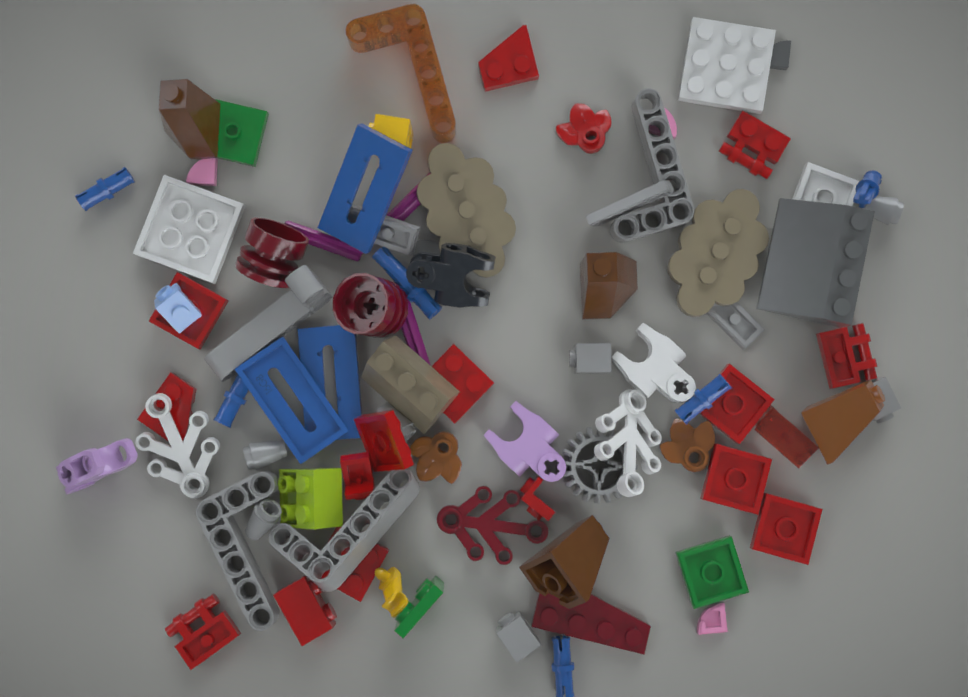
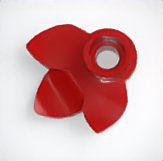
(585, 124)

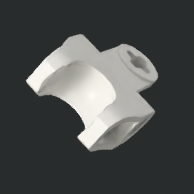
(659, 369)

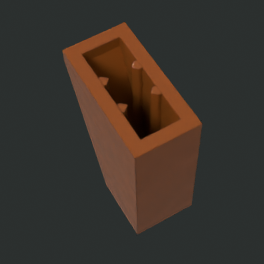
(843, 417)

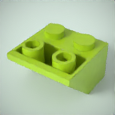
(311, 497)

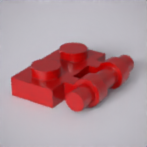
(757, 138)
(839, 357)
(206, 640)

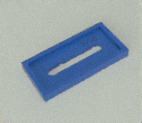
(393, 161)
(255, 377)
(348, 391)

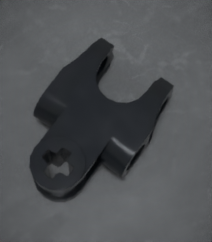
(448, 273)

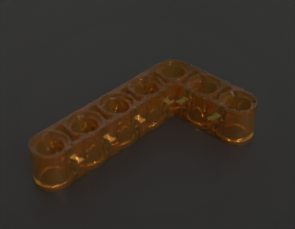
(420, 61)

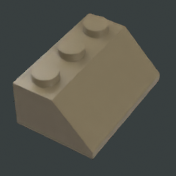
(408, 383)

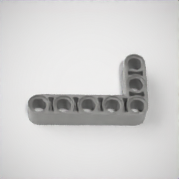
(659, 172)
(276, 321)
(349, 534)
(239, 547)

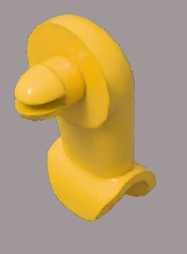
(391, 587)

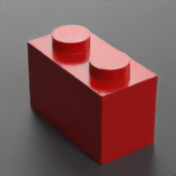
(305, 609)

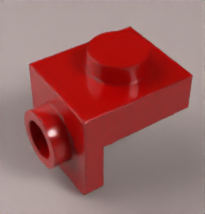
(357, 475)
(537, 507)

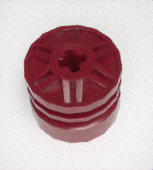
(271, 252)
(356, 305)

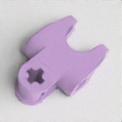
(531, 447)
(94, 464)

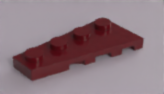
(592, 622)

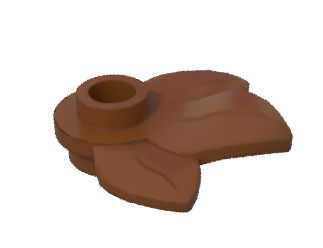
(686, 441)
(433, 460)

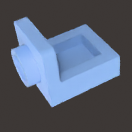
(176, 307)

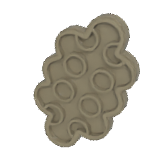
(466, 204)
(718, 253)

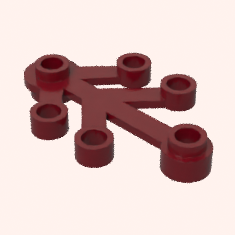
(487, 523)

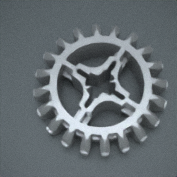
(597, 479)

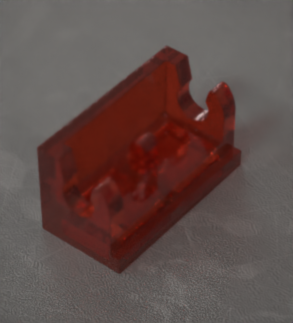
(785, 437)

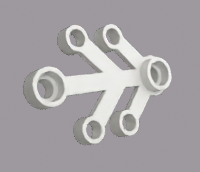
(631, 406)
(179, 450)

